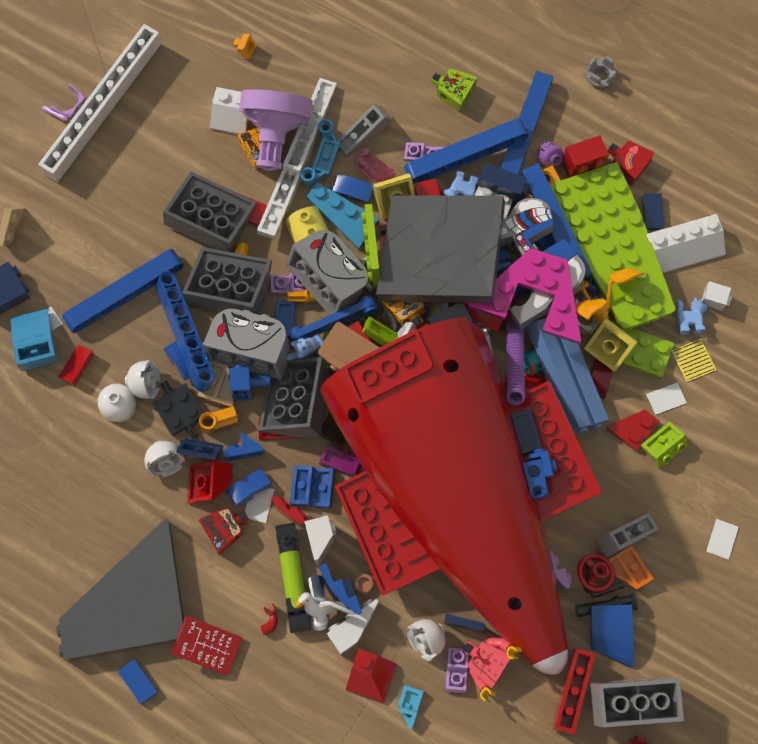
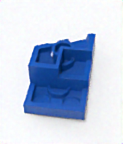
(342, 590)
(613, 632)

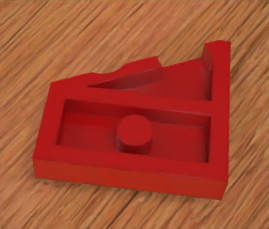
(634, 428)

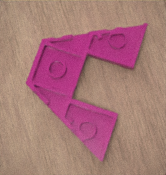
(545, 275)

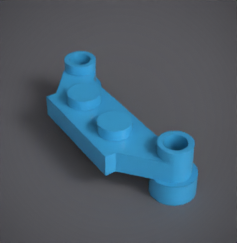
(325, 156)

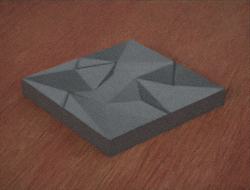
(441, 249)

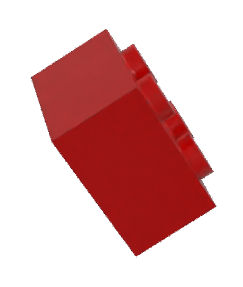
(585, 156)

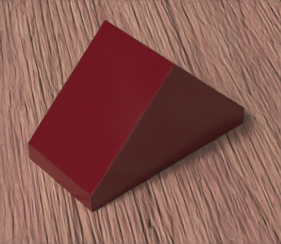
(601, 377)

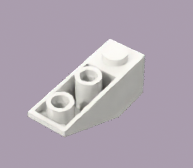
(347, 634)

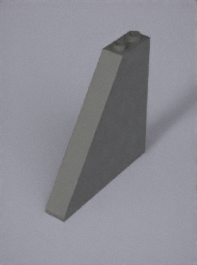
(130, 606)

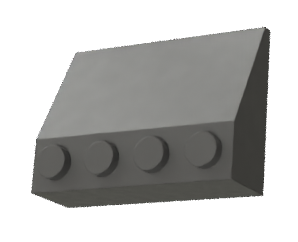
(209, 212)
(227, 281)
(295, 402)

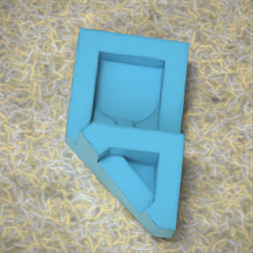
(409, 703)

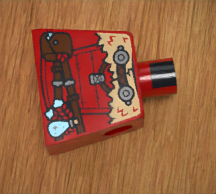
(223, 528)

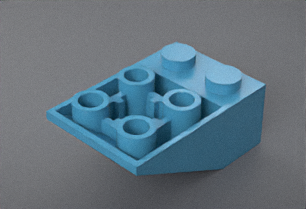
(33, 340)

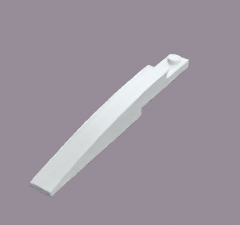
(296, 161)

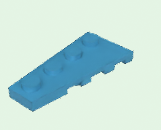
(340, 212)

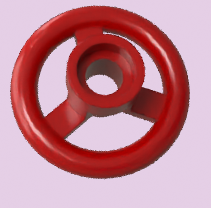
(605, 569)

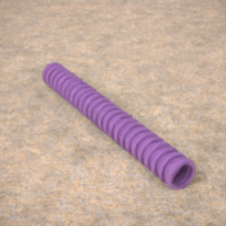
(515, 364)

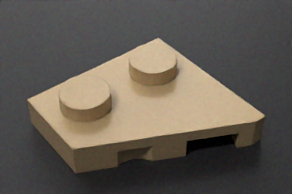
(9, 223)
(220, 388)

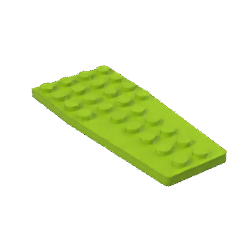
(613, 239)

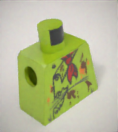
(454, 87)

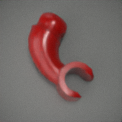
(271, 625)

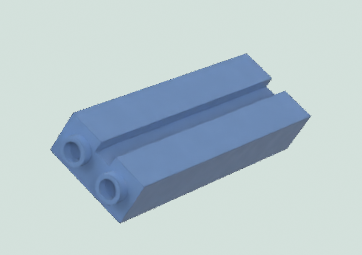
(570, 379)

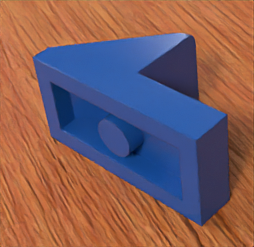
(249, 449)

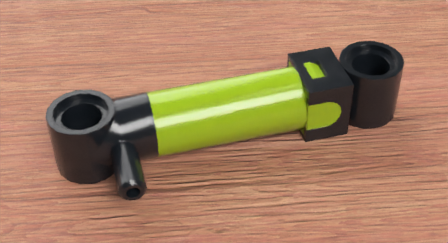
(292, 576)

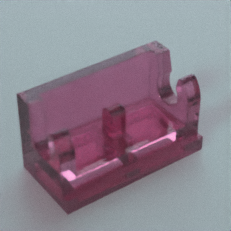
(373, 166)

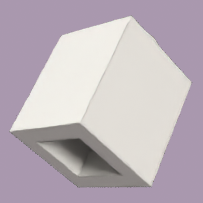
(716, 296)

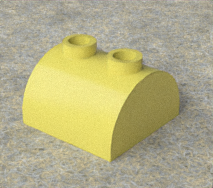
(386, 189)
(304, 223)
(611, 345)

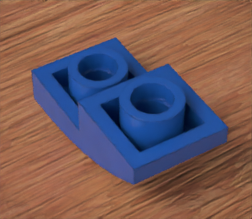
(353, 188)
(175, 357)
(248, 486)

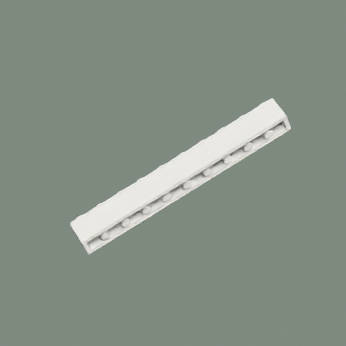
(100, 103)

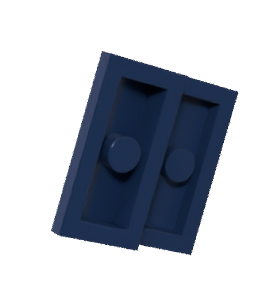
(200, 449)

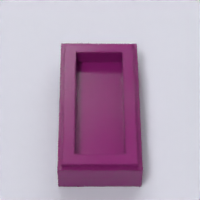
(339, 461)

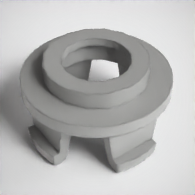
(605, 65)

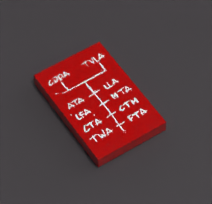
(206, 645)

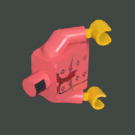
(489, 662)

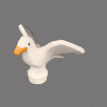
(318, 605)

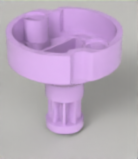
(274, 115)

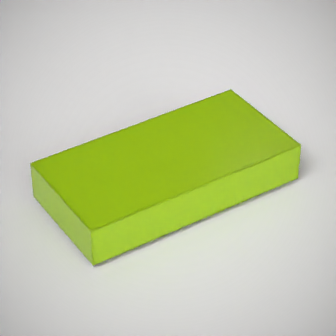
(379, 332)

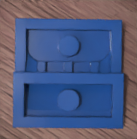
(312, 486)

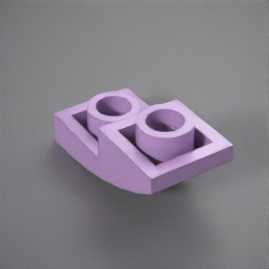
(417, 150)
(283, 283)
(562, 578)
(456, 670)

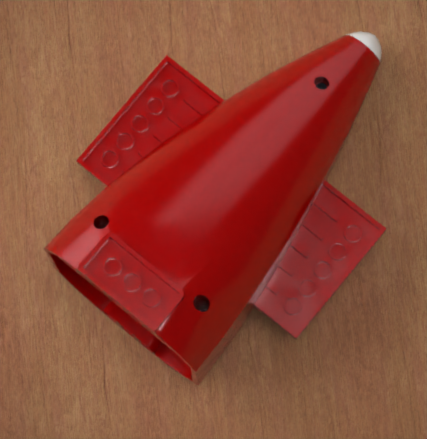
(451, 481)

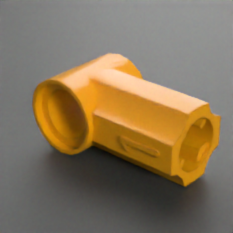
(220, 419)

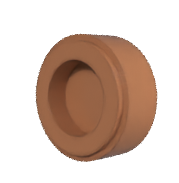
(363, 584)

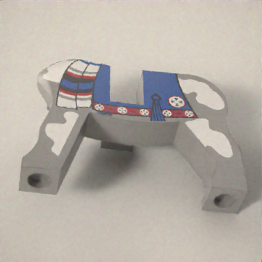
(525, 225)

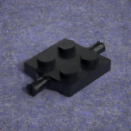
(178, 409)

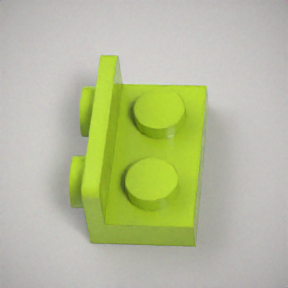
(665, 444)

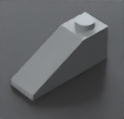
(364, 129)
(627, 535)

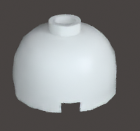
(142, 379)
(116, 403)
(163, 459)
(427, 637)

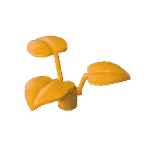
(599, 307)

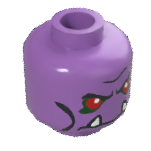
(550, 154)

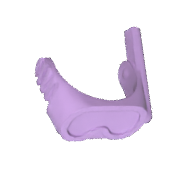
(68, 114)

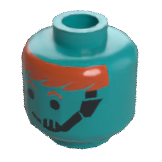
(532, 363)

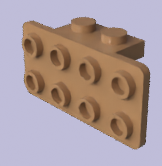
(344, 346)

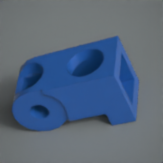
(535, 478)

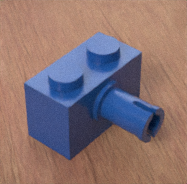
(243, 382)

